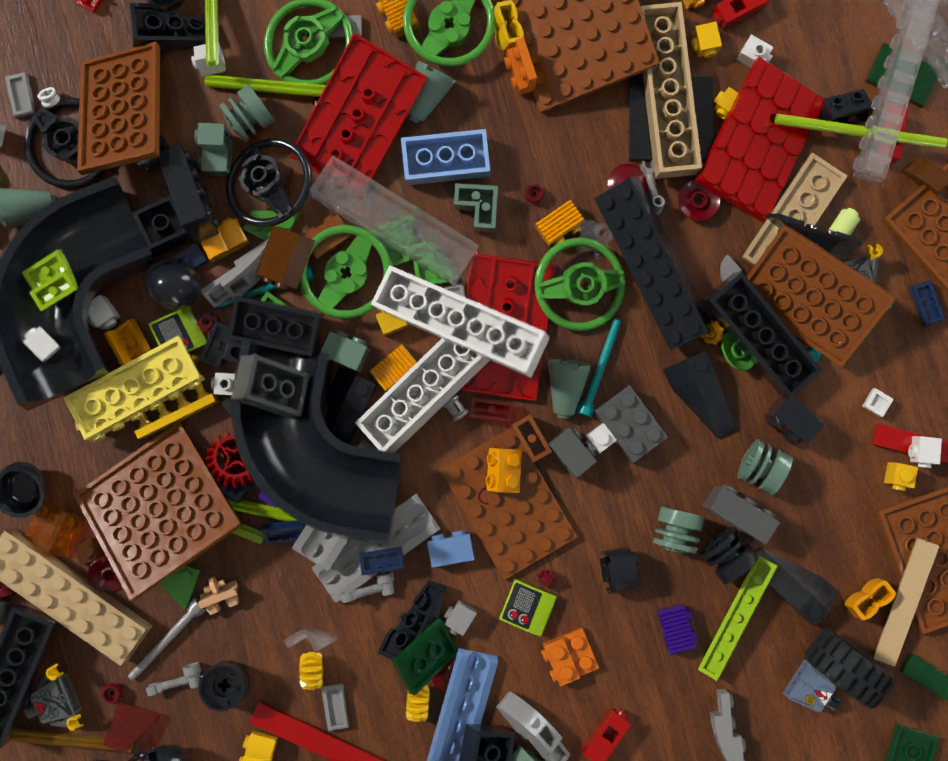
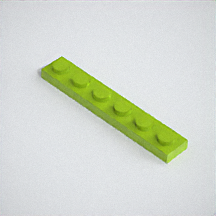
(737, 618)

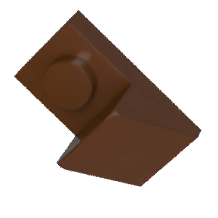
(89, 551)

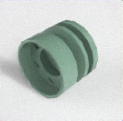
(246, 113)
(768, 468)
(678, 530)

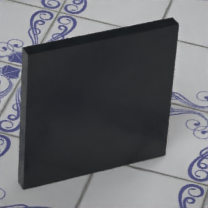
(639, 133)

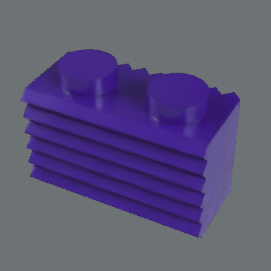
(676, 628)

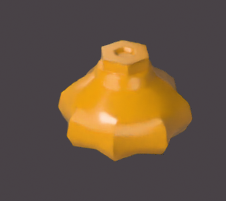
(715, 335)

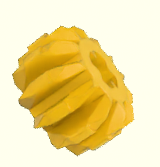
(311, 670)
(418, 705)

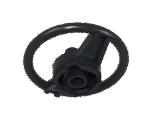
(53, 132)
(271, 186)

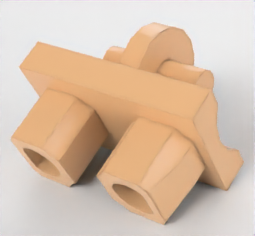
(216, 592)

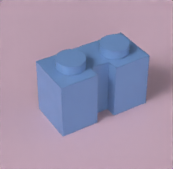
(450, 549)

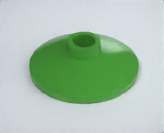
(734, 354)

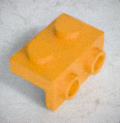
(127, 342)
(504, 470)

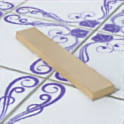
(905, 601)

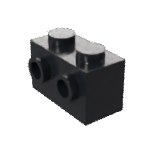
(847, 108)

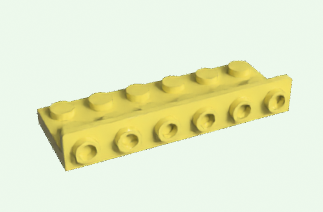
(133, 389)

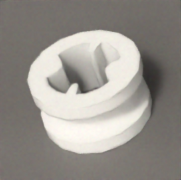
(48, 97)

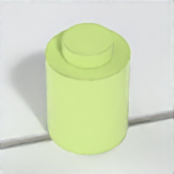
(845, 221)

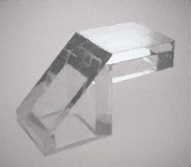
(317, 638)

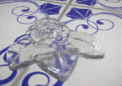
(591, 230)

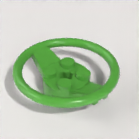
(441, 38)
(294, 49)
(353, 258)
(569, 284)

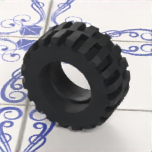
(849, 668)

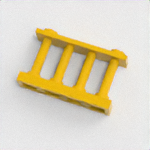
(185, 410)

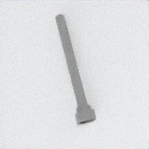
(193, 611)

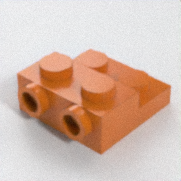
(521, 67)
(569, 657)

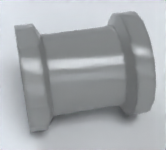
(455, 408)

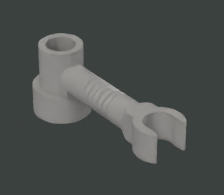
(656, 200)
(383, 585)
(191, 677)

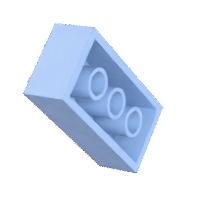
(445, 157)

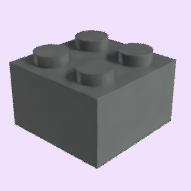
(572, 452)

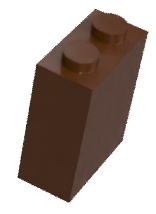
(284, 258)

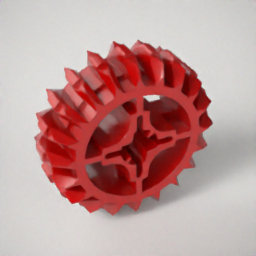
(222, 448)

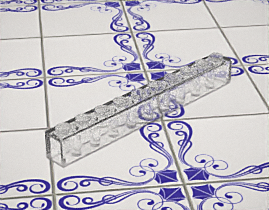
(894, 90)

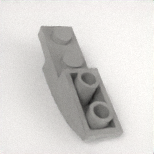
(237, 280)
(534, 727)
(729, 742)

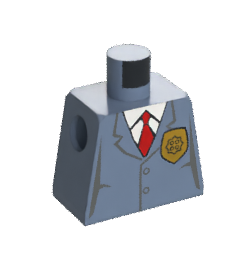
(811, 689)

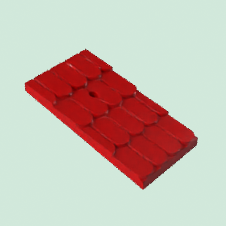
(362, 99)
(751, 151)
(492, 284)

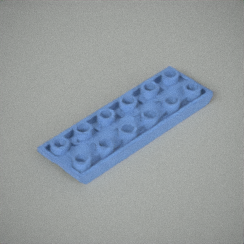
(463, 702)

